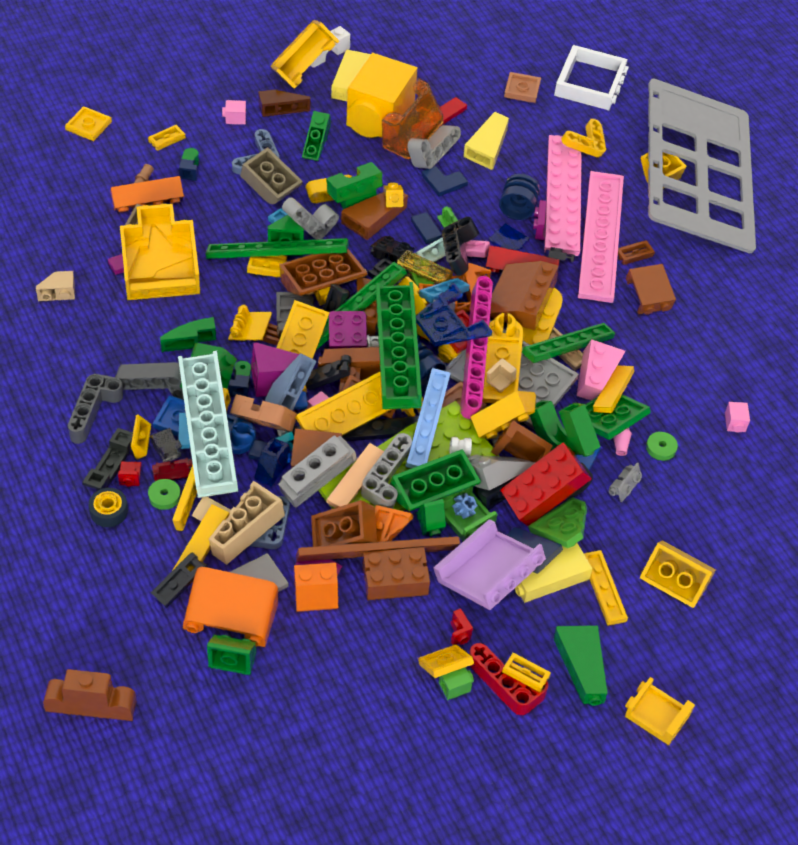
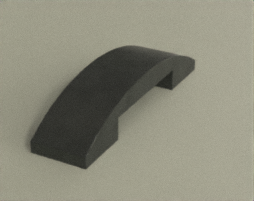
(111, 461)

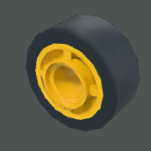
(109, 498)

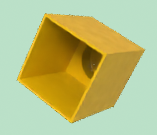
(377, 90)

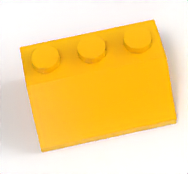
(500, 414)
(677, 573)

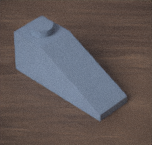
(291, 382)

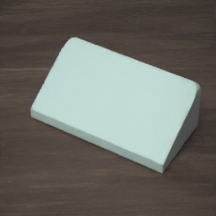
(433, 251)

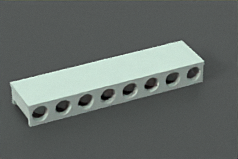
(207, 425)

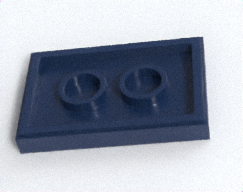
(550, 548)

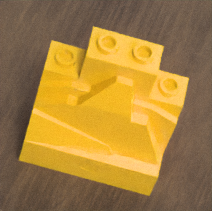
(159, 255)

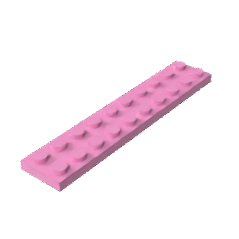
(563, 197)
(601, 237)

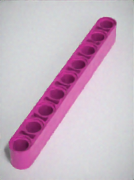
(476, 349)

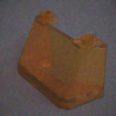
(418, 122)

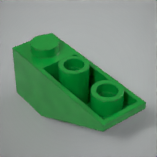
(317, 135)

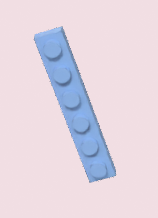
(428, 418)

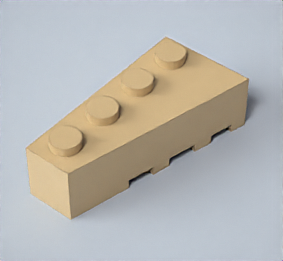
(246, 523)

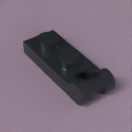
(329, 373)
(177, 580)

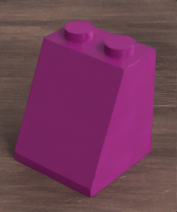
(268, 365)

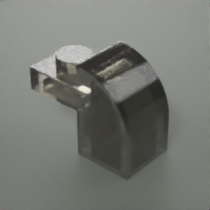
(166, 445)

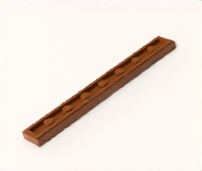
(357, 550)

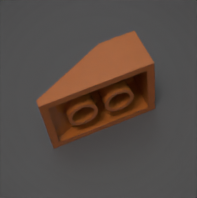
(345, 525)

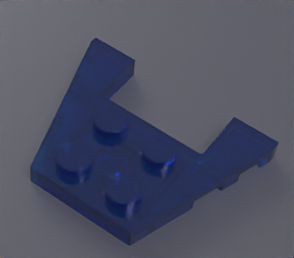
(442, 323)

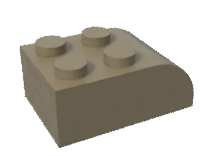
(270, 176)

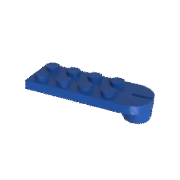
(241, 431)

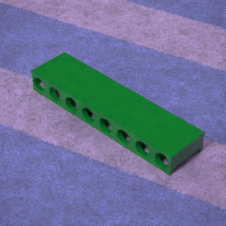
(398, 347)

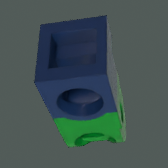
(189, 165)
(242, 379)

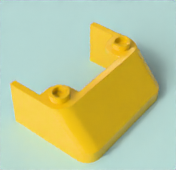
(303, 52)

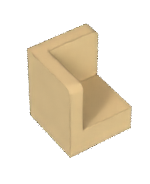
(501, 375)

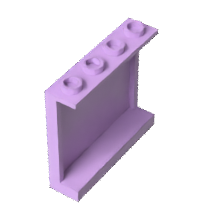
(488, 565)

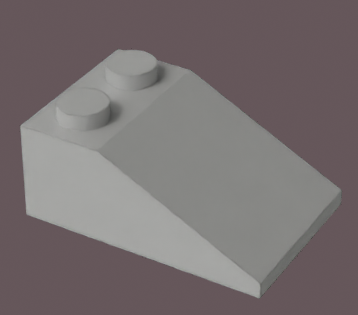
(497, 469)

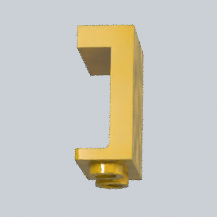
(657, 712)

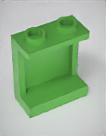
(469, 525)

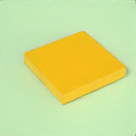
(88, 123)
(445, 661)

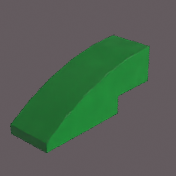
(188, 335)

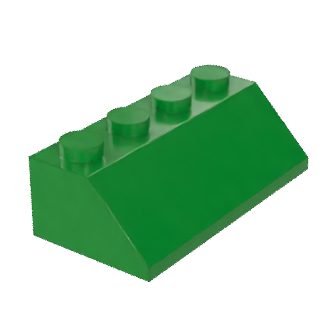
(434, 480)

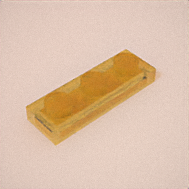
(424, 267)

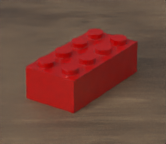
(545, 484)

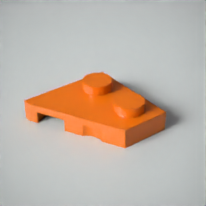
(390, 522)

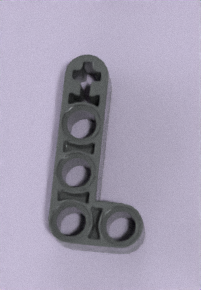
(151, 377)
(95, 390)

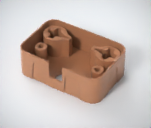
(266, 414)

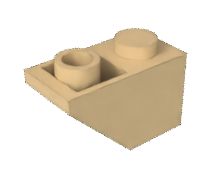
(57, 287)

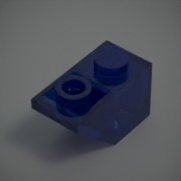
(272, 461)

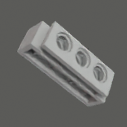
(316, 470)

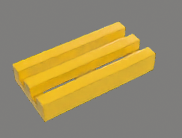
(166, 137)
(525, 675)

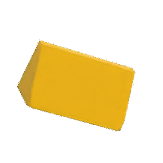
(140, 437)

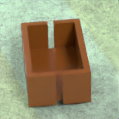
(395, 573)

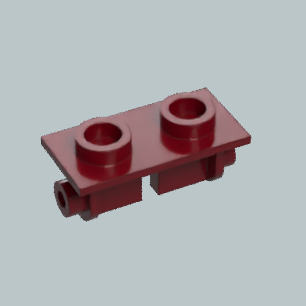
(171, 471)

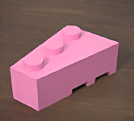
(596, 368)

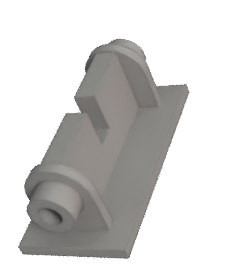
(628, 479)

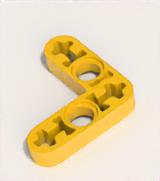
(592, 144)

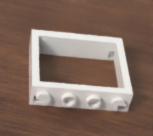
(586, 95)

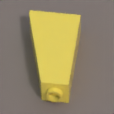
(348, 69)
(487, 141)
(562, 572)

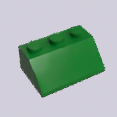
(226, 360)

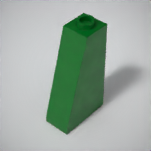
(584, 661)

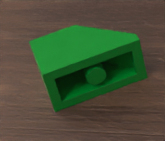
(432, 518)

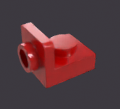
(130, 473)
(462, 628)

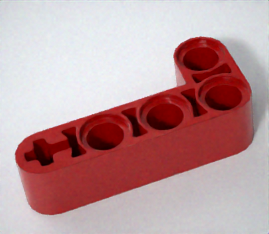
(486, 660)

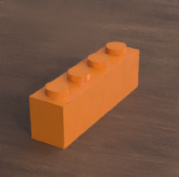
(147, 193)

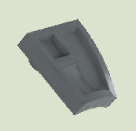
(285, 301)

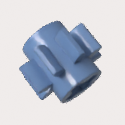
(464, 505)

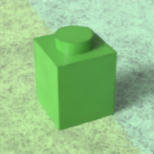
(456, 683)

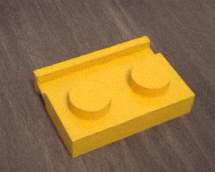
(266, 265)

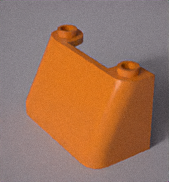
(231, 604)

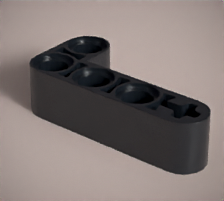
(454, 238)

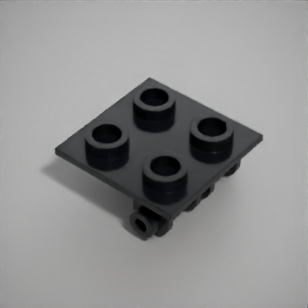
(389, 248)

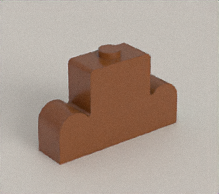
(89, 695)

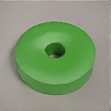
(661, 453)
(164, 501)

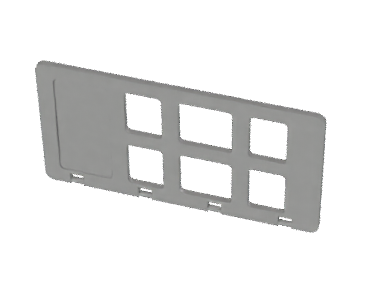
(706, 122)

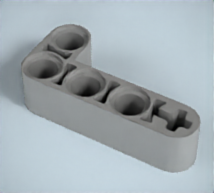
(428, 152)
(317, 224)
(388, 467)

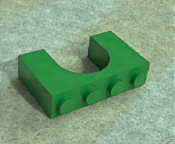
(578, 430)

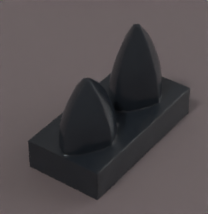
(336, 298)
(491, 497)

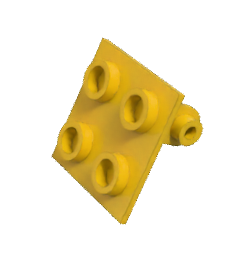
(249, 324)

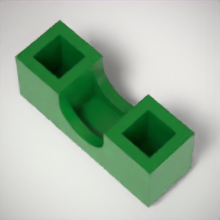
(344, 188)

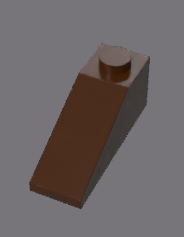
(280, 102)

